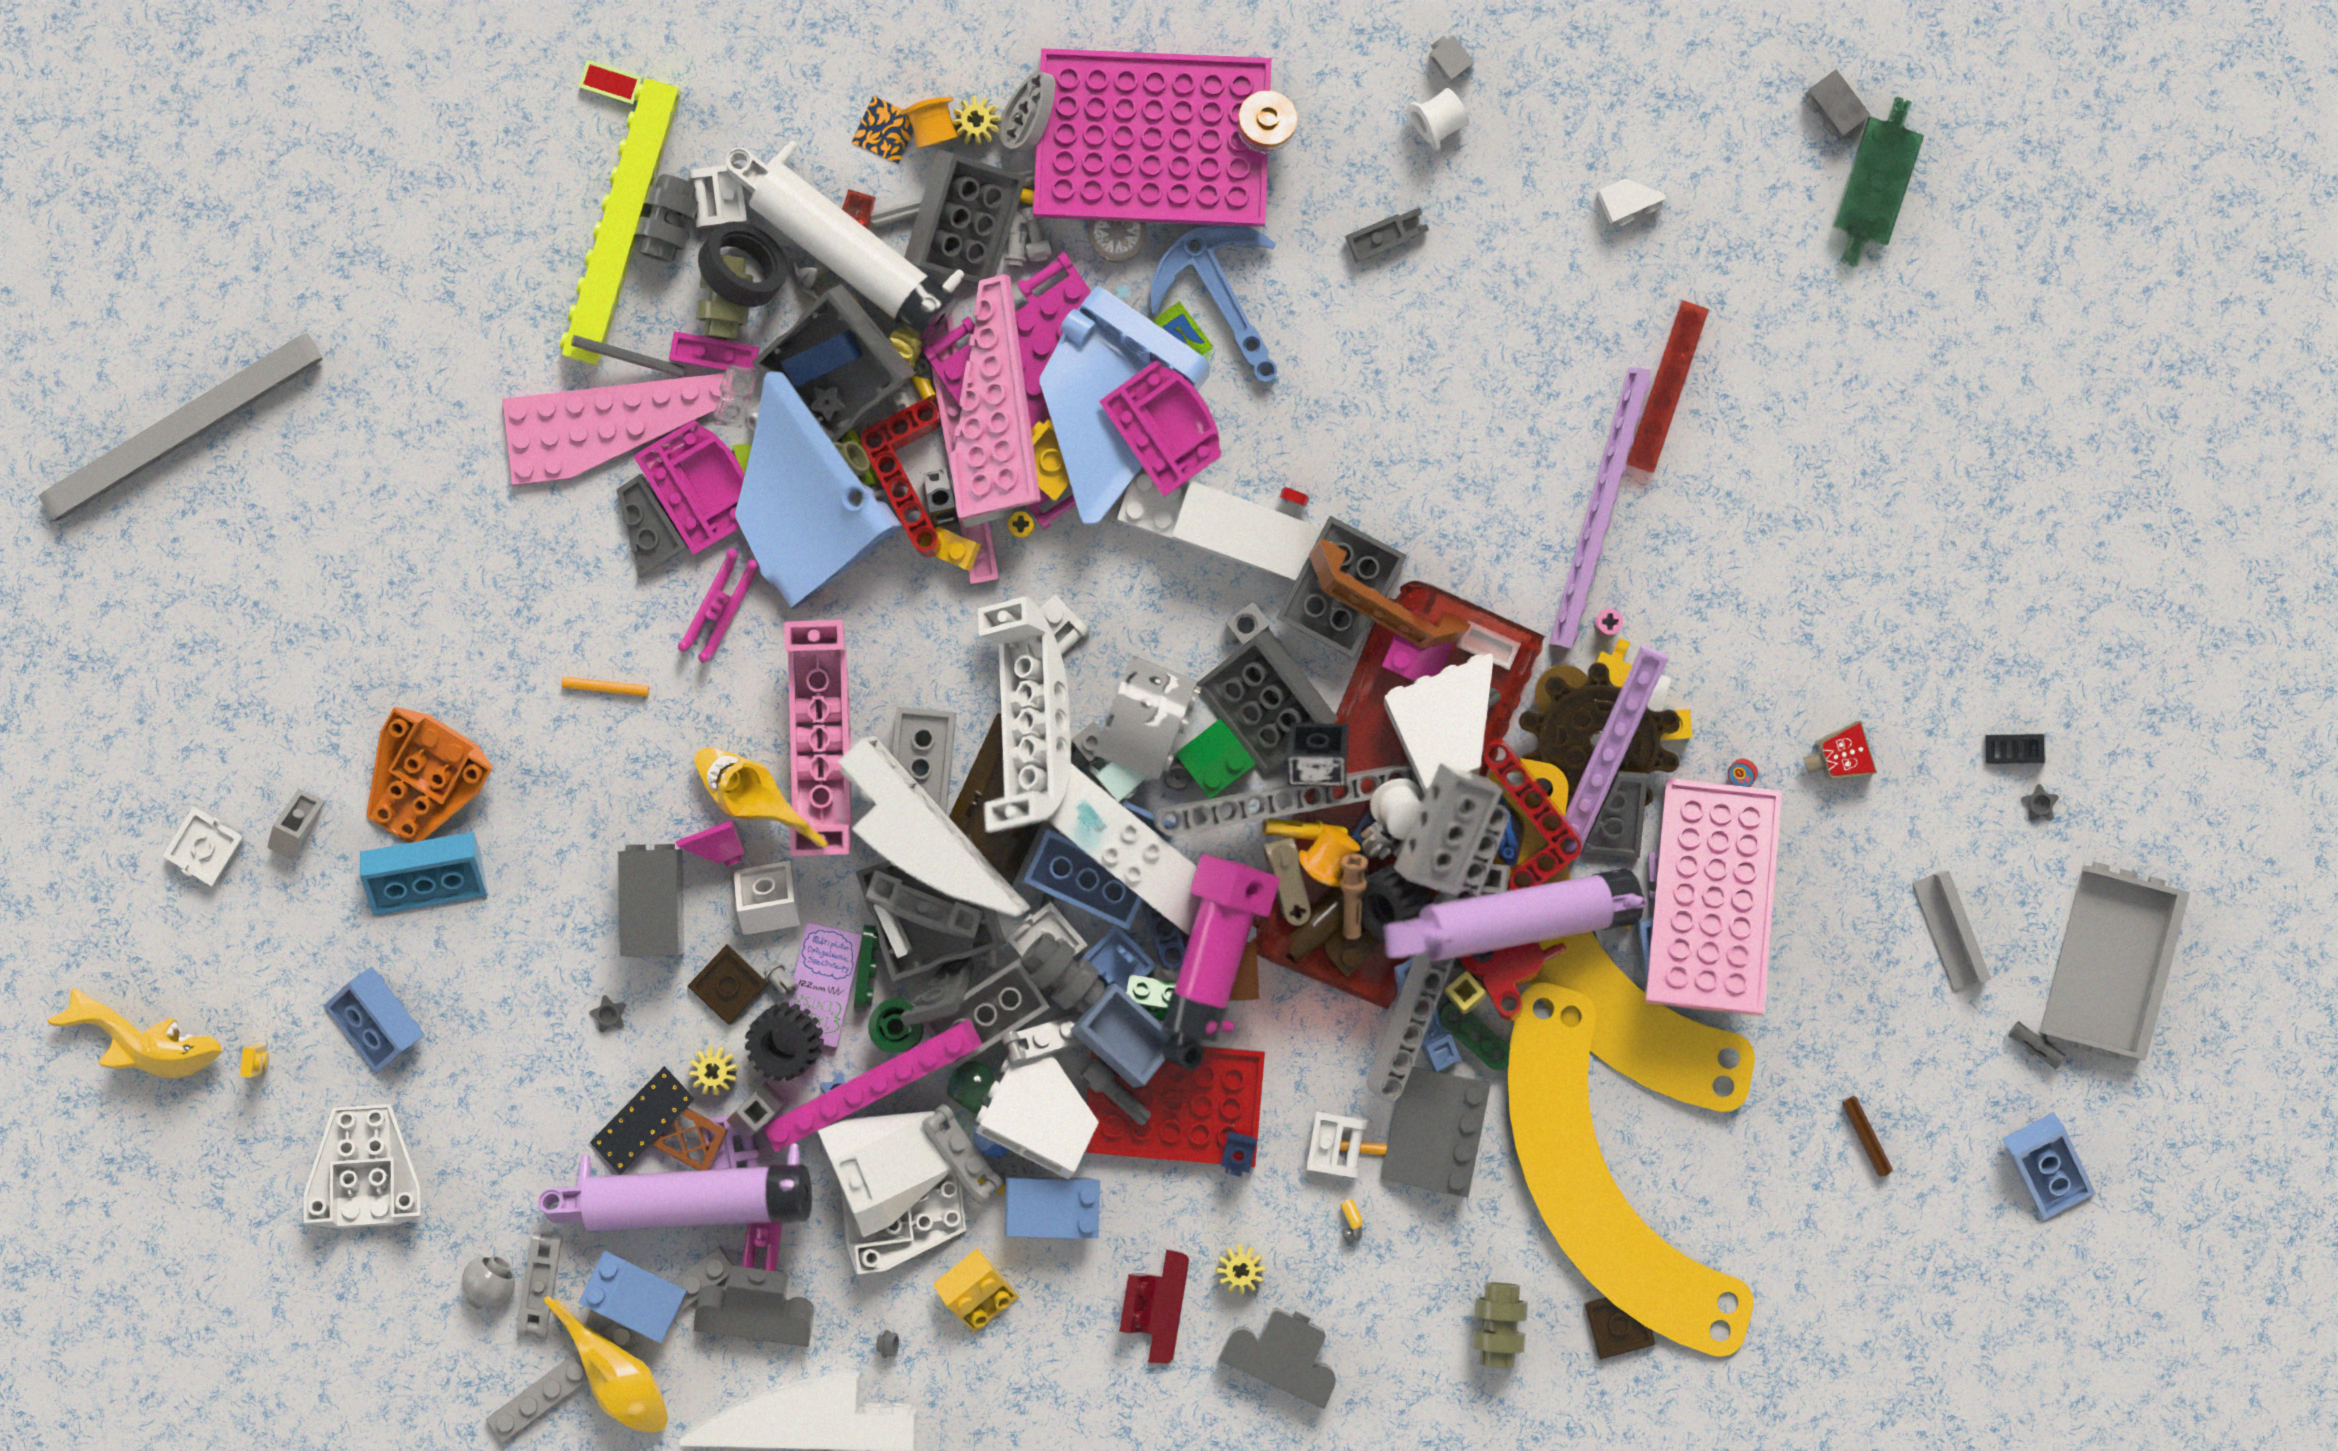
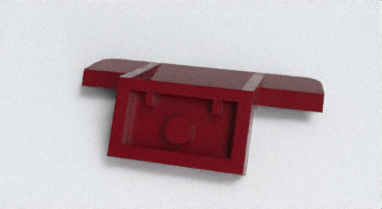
(1155, 1305)

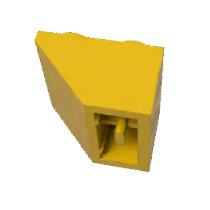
(975, 1290)

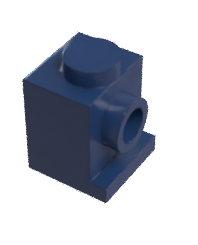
(1242, 1142)

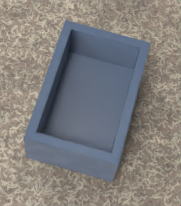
(1123, 1035)

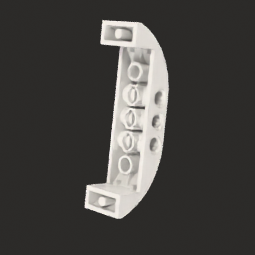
(1032, 714)
(1130, 851)

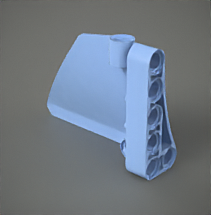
(1096, 354)
(801, 500)

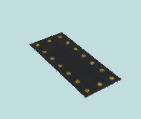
(642, 1120)

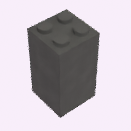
(651, 900)

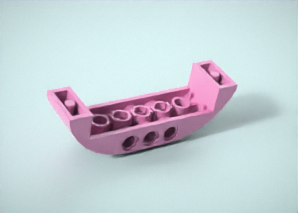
(819, 734)

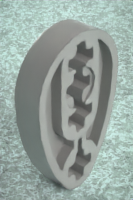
(1027, 112)

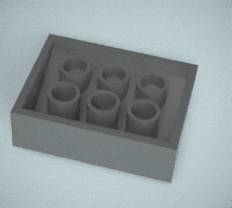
(964, 217)
(1324, 616)
(1260, 696)
(1436, 1131)

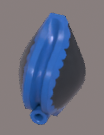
(1513, 836)

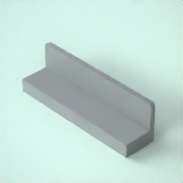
(1951, 930)

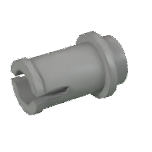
(1016, 249)
(776, 975)

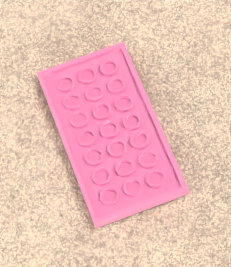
(1714, 897)

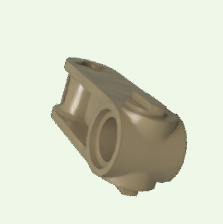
(1284, 863)

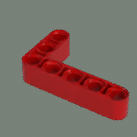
(897, 477)
(1536, 815)

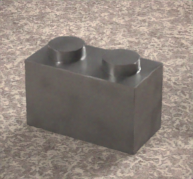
(1836, 105)

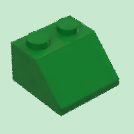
(1215, 758)

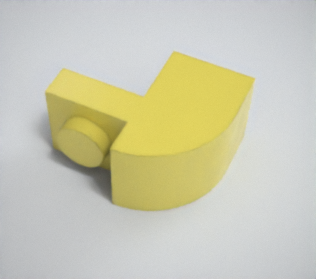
(1466, 992)

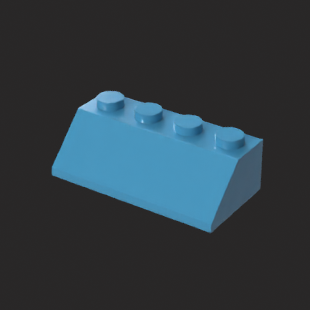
(423, 873)

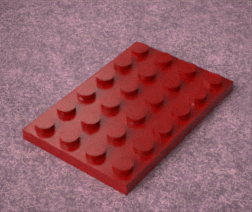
(1187, 1109)

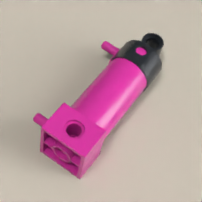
(1213, 955)

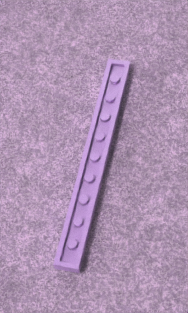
(1599, 509)

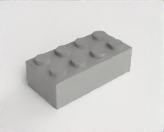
(995, 1008)

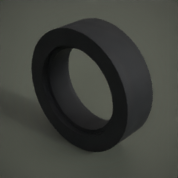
(725, 281)

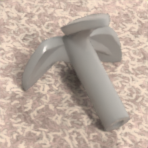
(808, 276)

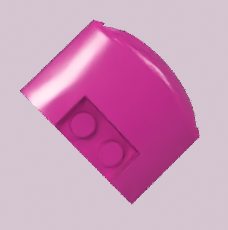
(1164, 425)
(695, 482)

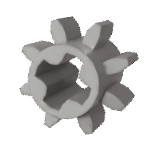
(1378, 841)

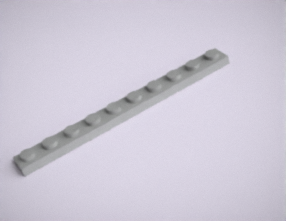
(571, 1372)

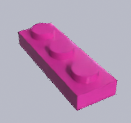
(711, 352)

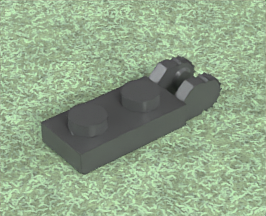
(1383, 235)

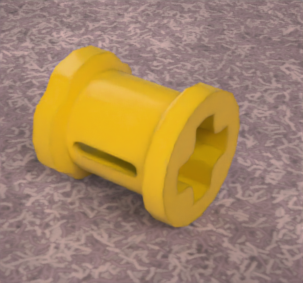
(1027, 530)

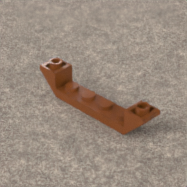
(1327, 561)

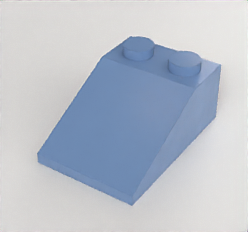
(2049, 1165)
(1052, 1207)
(633, 1296)

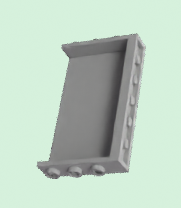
(2114, 962)

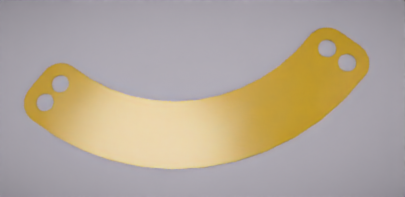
(1629, 1034)
(1582, 1200)

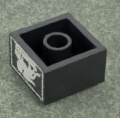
(1318, 754)

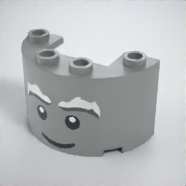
(1146, 717)

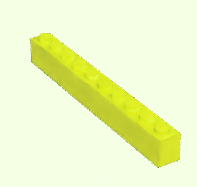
(622, 208)

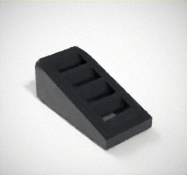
(2003, 738)

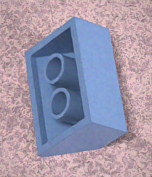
(374, 1019)

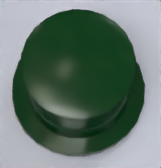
(888, 1030)

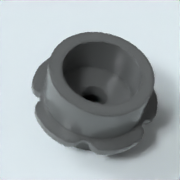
(1180, 784)
(888, 1344)

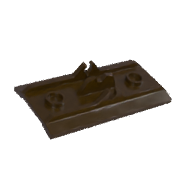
(984, 784)

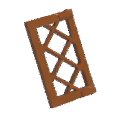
(700, 1121)

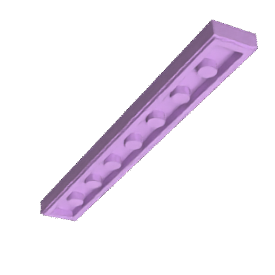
(1614, 741)

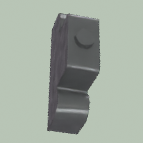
(755, 1308)
(1283, 1356)

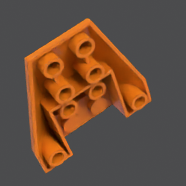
(422, 774)

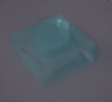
(1089, 817)

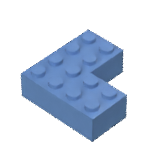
(1079, 879)

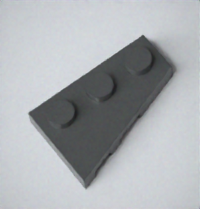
(649, 526)
(1620, 819)
(944, 995)

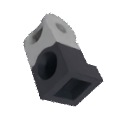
(940, 498)

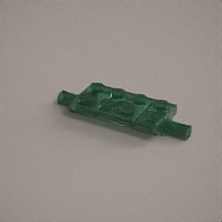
(1877, 181)

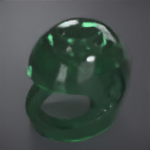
(970, 1084)

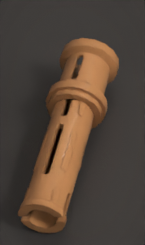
(1353, 885)

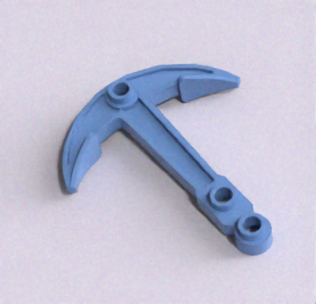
(1206, 265)

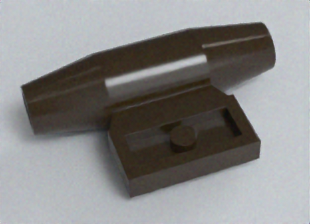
(1326, 929)

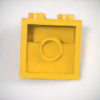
(1049, 461)

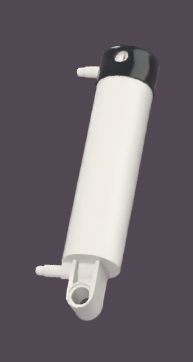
(844, 244)

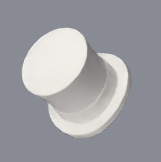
(1438, 117)
(1397, 806)

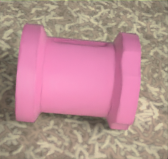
(1615, 615)

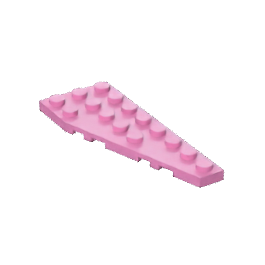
(581, 429)
(994, 442)

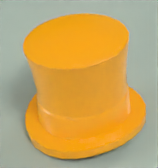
(931, 121)
(1325, 855)

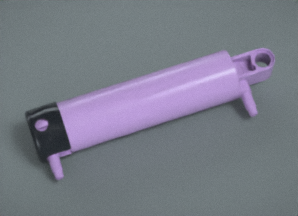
(1520, 916)
(684, 1197)

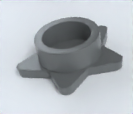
(834, 399)
(2032, 802)
(600, 1014)

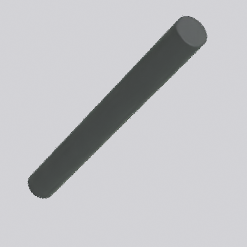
(627, 356)

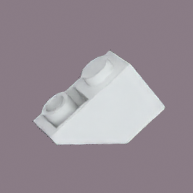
(1628, 198)

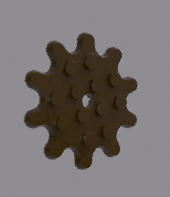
(1581, 712)

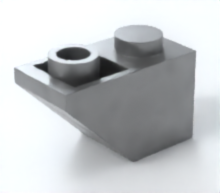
(755, 1111)

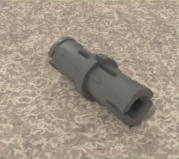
(2037, 1045)

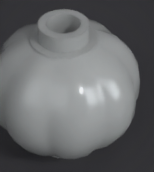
(488, 1282)

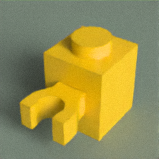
(1617, 668)

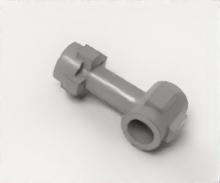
(1038, 248)

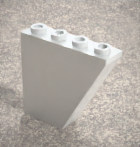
(1443, 717)
(1038, 1115)

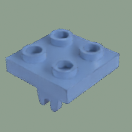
(1118, 958)

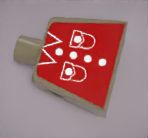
(1842, 754)

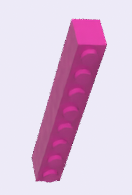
(872, 1085)

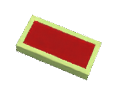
(610, 82)

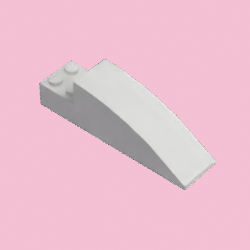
(1220, 525)
(918, 834)
(809, 1416)

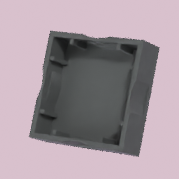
(862, 382)
(929, 946)

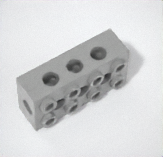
(937, 754)
(1448, 828)

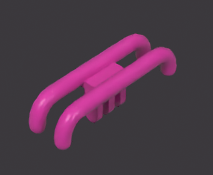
(719, 606)
(760, 1235)

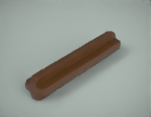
(1867, 1136)

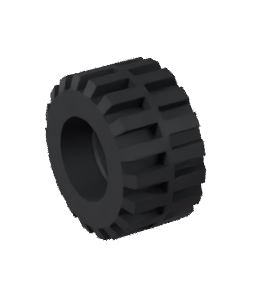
(1391, 900)
(765, 1052)

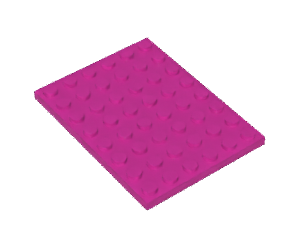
(1150, 139)

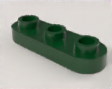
(866, 968)
(1485, 1045)

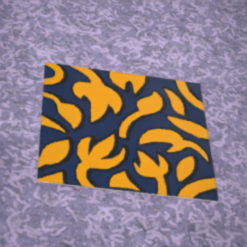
(884, 130)

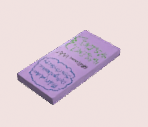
(825, 977)

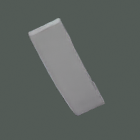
(923, 908)

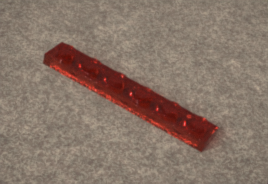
(1667, 386)

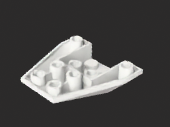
(883, 1165)
(362, 1172)
(924, 1225)

